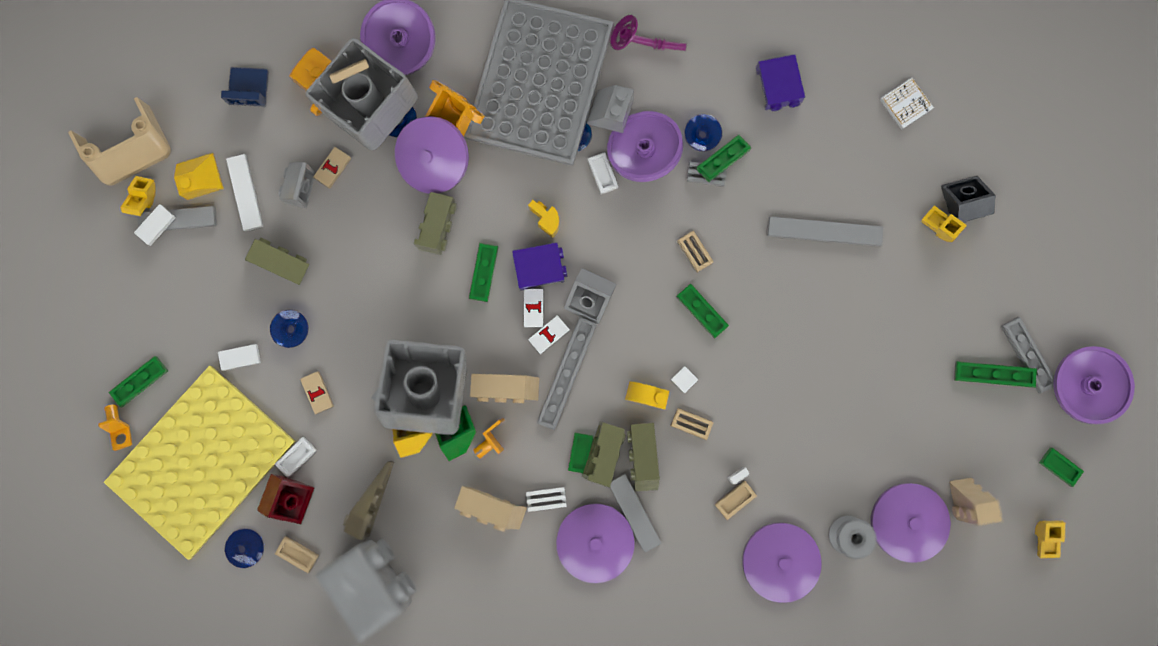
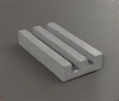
(703, 180)

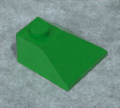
(458, 443)

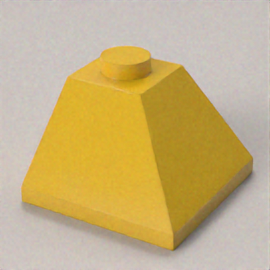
(197, 177)
(409, 442)

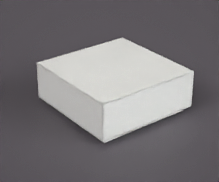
(684, 379)
(738, 475)

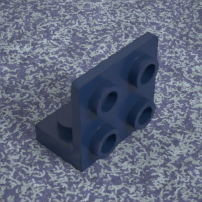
(246, 87)

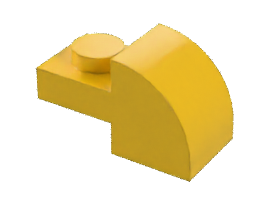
(140, 196)
(549, 219)
(945, 226)
(647, 395)
(1050, 536)

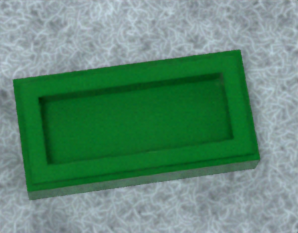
(580, 452)
(1061, 467)

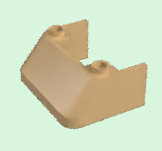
(129, 156)

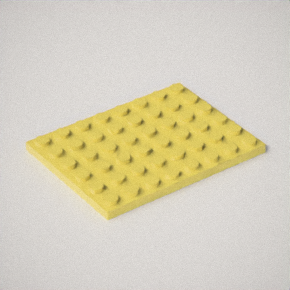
(199, 462)

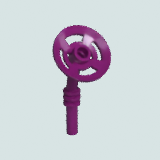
(628, 35)

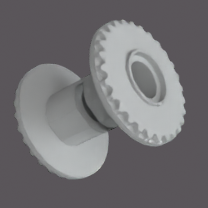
(863, 537)

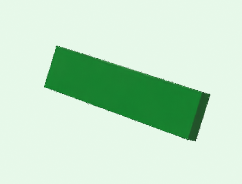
(995, 374)

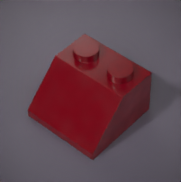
(285, 499)

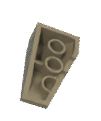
(363, 515)

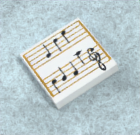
(906, 103)

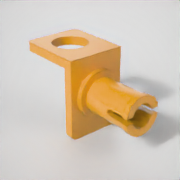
(115, 427)
(490, 442)

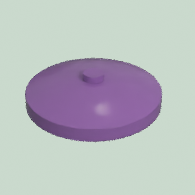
(399, 34)
(646, 148)
(431, 155)
(1094, 385)
(910, 522)
(595, 543)
(781, 562)

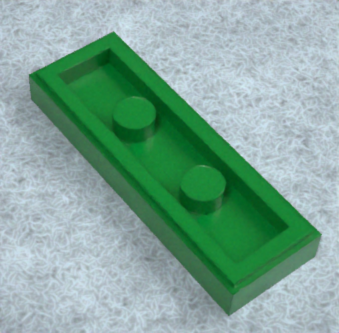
(723, 158)
(483, 272)
(702, 311)
(138, 381)

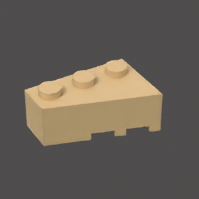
(504, 387)
(973, 504)
(489, 509)

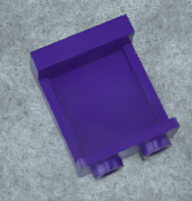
(781, 82)
(539, 265)

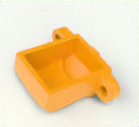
(309, 70)
(453, 107)

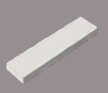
(244, 192)

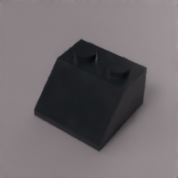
(969, 199)

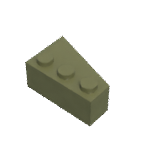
(436, 223)
(277, 260)
(604, 454)
(644, 457)

